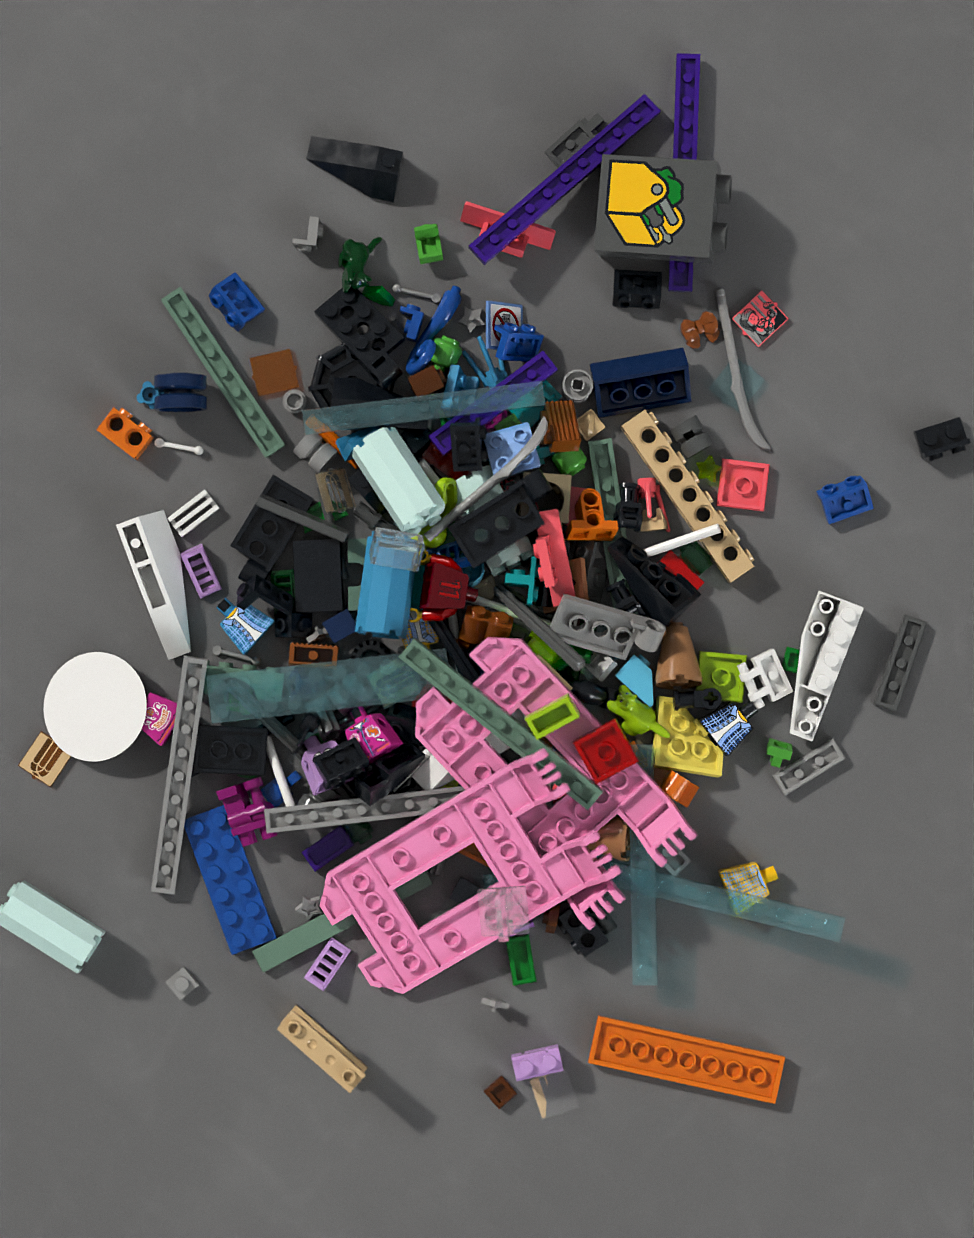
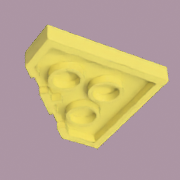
(688, 746)

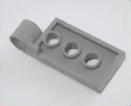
(642, 630)

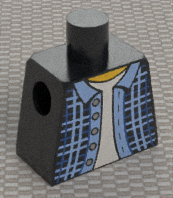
(729, 725)

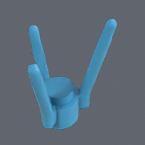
(494, 375)

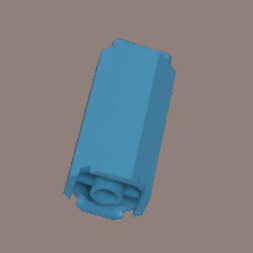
(384, 599)

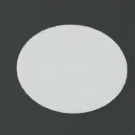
(95, 706)

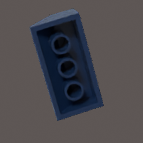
(641, 382)

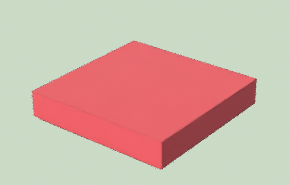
(742, 485)

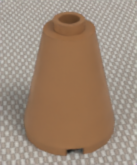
(677, 660)
(616, 837)

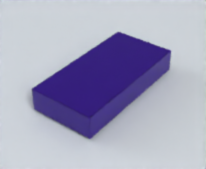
(328, 848)

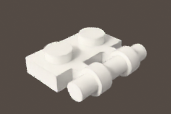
(771, 675)

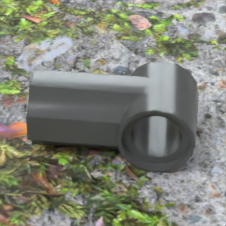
(328, 726)

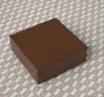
(500, 1092)

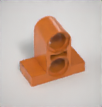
(581, 529)
(675, 786)

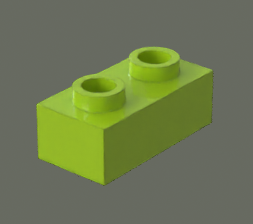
(552, 716)

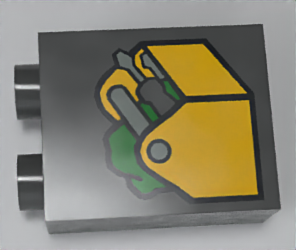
(661, 209)

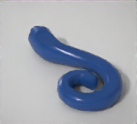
(425, 346)

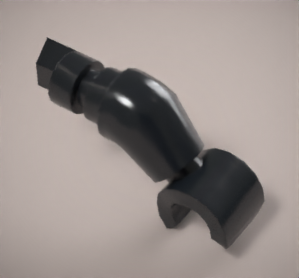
(591, 693)

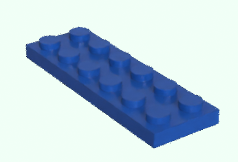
(229, 880)

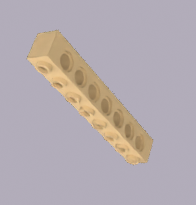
(647, 422)

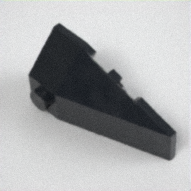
(361, 166)
(355, 391)
(656, 589)

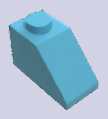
(637, 678)

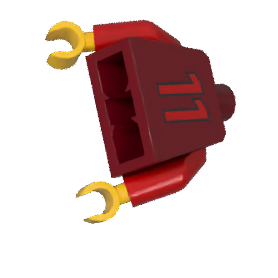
(443, 589)

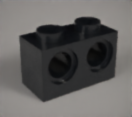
(578, 931)

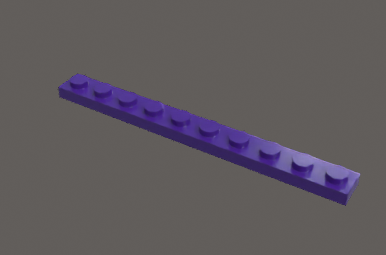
(685, 144)
(563, 179)

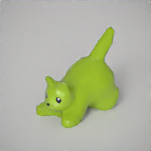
(637, 716)

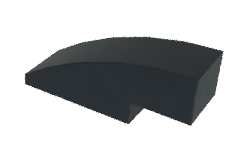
(388, 773)

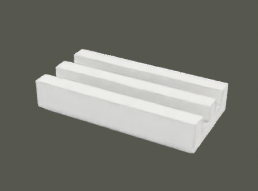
(177, 525)

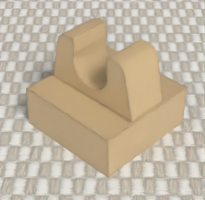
(654, 524)

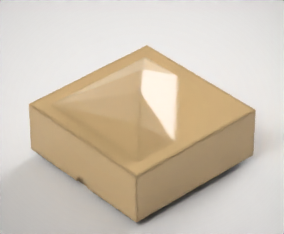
(589, 425)

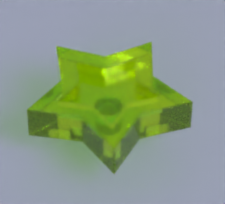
(708, 469)

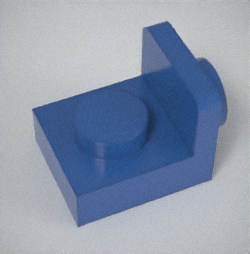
(412, 326)

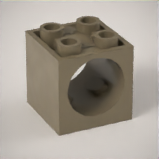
(562, 487)

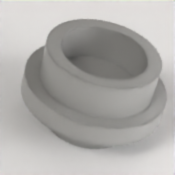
(294, 401)

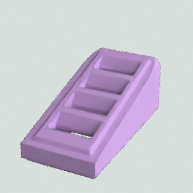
(192, 552)
(315, 980)

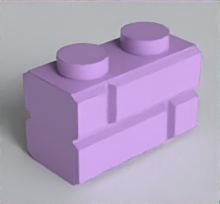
(537, 1062)

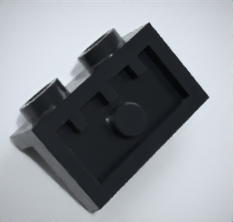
(637, 289)
(941, 438)
(468, 446)
(403, 721)
(341, 763)

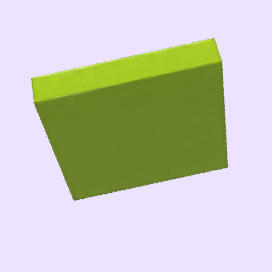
(721, 673)

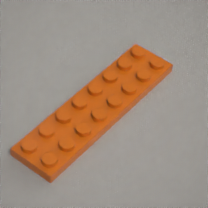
(686, 1059)

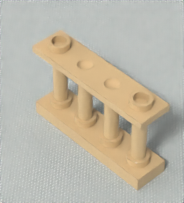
(323, 1048)

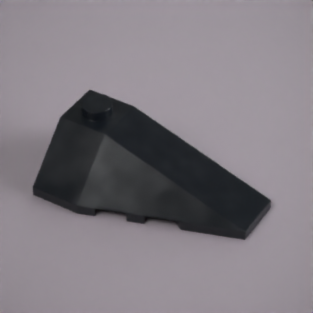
(416, 441)

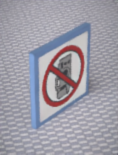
(497, 314)

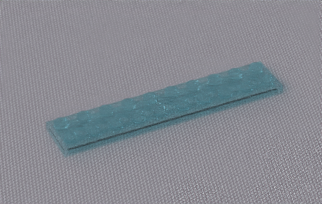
(315, 687)

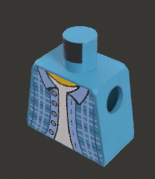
(244, 626)

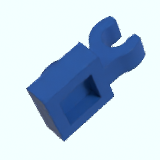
(272, 792)

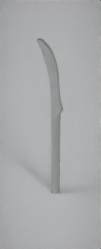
(737, 385)
(502, 474)

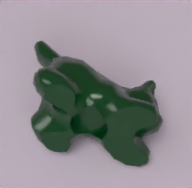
(353, 260)

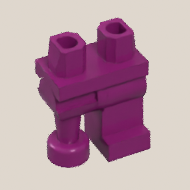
(243, 815)

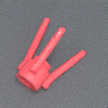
(648, 490)

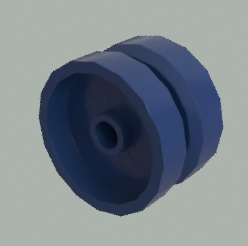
(180, 392)

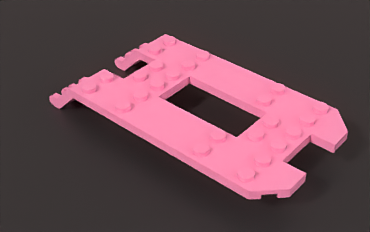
(521, 680)
(478, 815)

